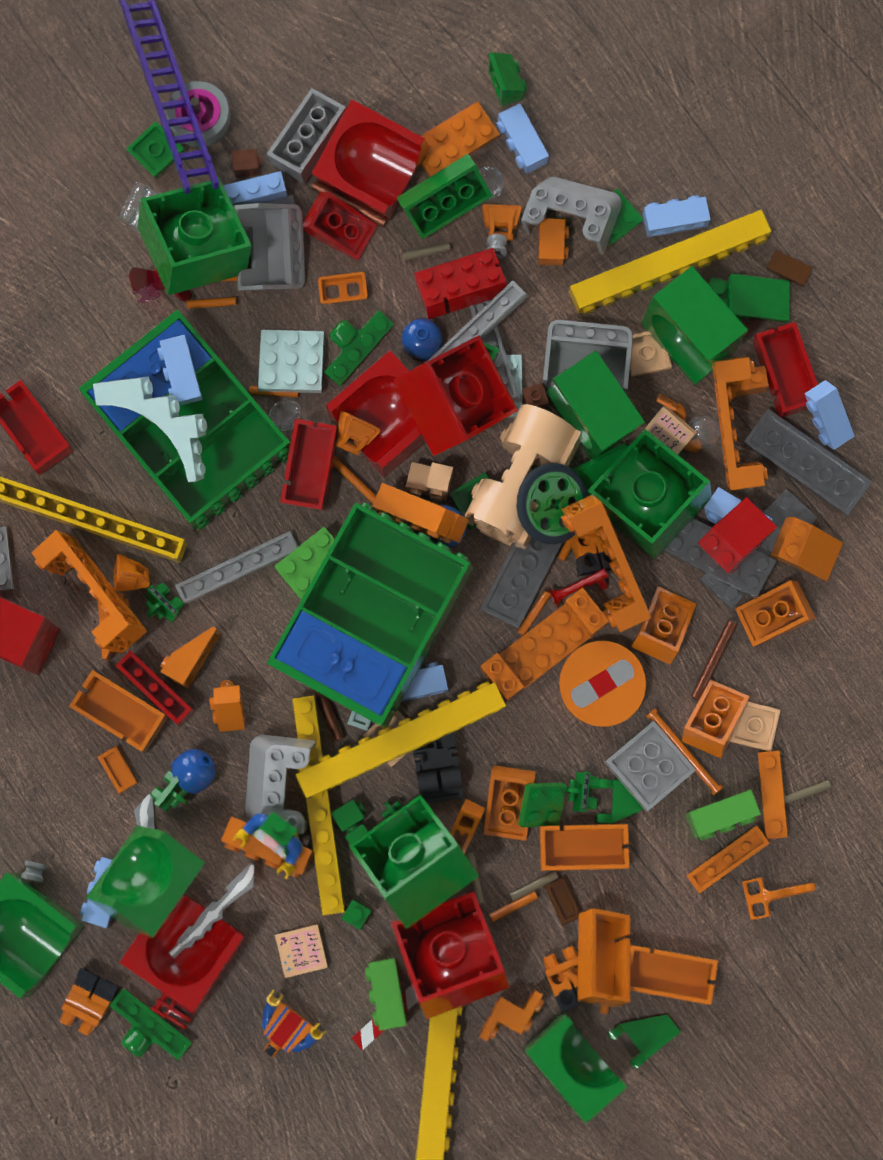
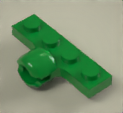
(355, 345)
(147, 1028)

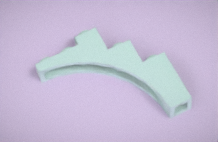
(163, 411)

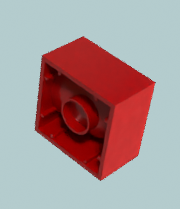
(371, 159)
(456, 395)
(379, 402)
(25, 637)
(451, 956)
(195, 970)

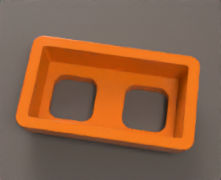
(342, 281)

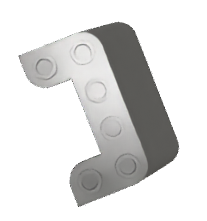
(594, 204)
(275, 248)
(574, 340)
(267, 776)

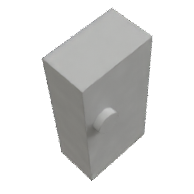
(306, 135)

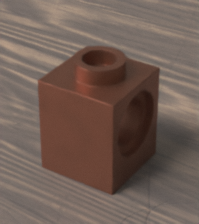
(246, 163)
(535, 396)

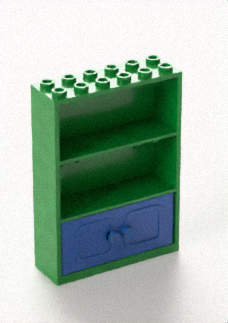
(239, 435)
(371, 614)

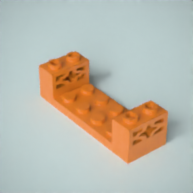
(737, 475)
(629, 607)
(121, 627)
(544, 645)

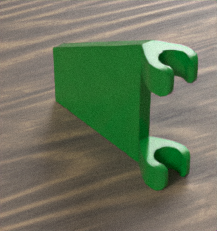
(622, 802)
(647, 1035)

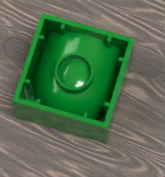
(193, 236)
(693, 325)
(594, 405)
(651, 493)
(413, 861)
(145, 880)
(32, 935)
(574, 1067)

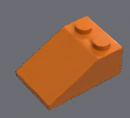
(806, 548)
(775, 613)
(665, 630)
(187, 660)
(715, 719)
(505, 802)

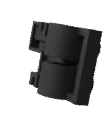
(439, 771)

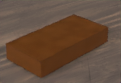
(789, 268)
(563, 901)

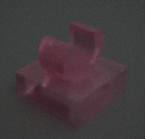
(148, 294)

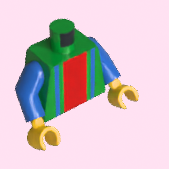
(276, 835)

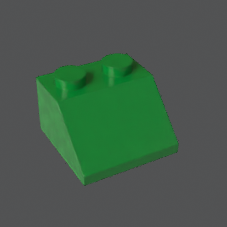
(505, 78)

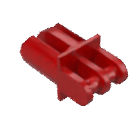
(172, 1009)

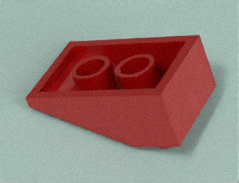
(338, 225)
(737, 535)

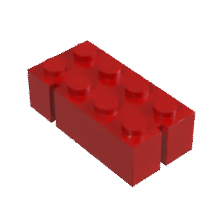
(461, 282)
(786, 367)
(32, 429)
(310, 464)

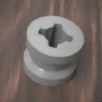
(498, 243)
(33, 871)

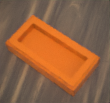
(117, 770)

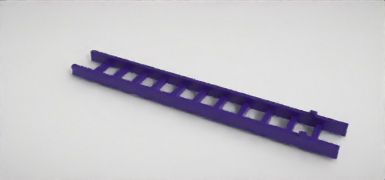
(179, 85)

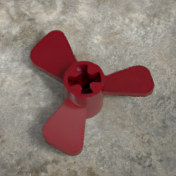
(144, 278)

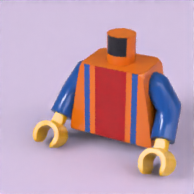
(287, 1028)

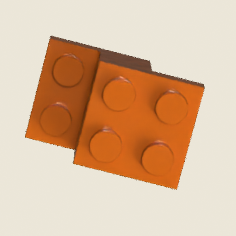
(511, 1015)

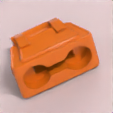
(501, 218)
(356, 429)
(129, 574)

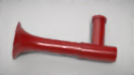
(597, 577)

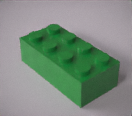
(445, 196)

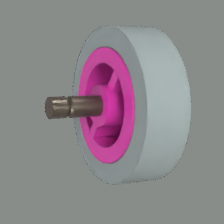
(210, 111)

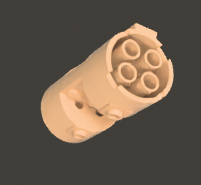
(533, 440)

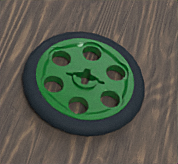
(529, 491)

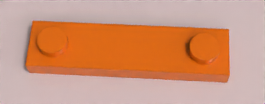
(773, 795)
(727, 859)

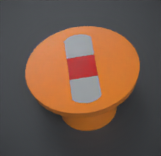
(602, 683)

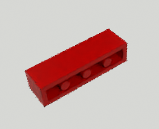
(155, 688)

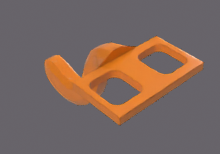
(680, 411)
(766, 896)

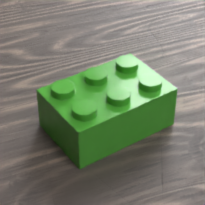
(303, 563)
(723, 815)
(386, 994)

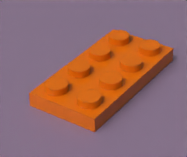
(458, 137)

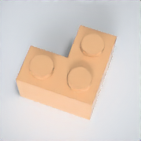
(430, 480)

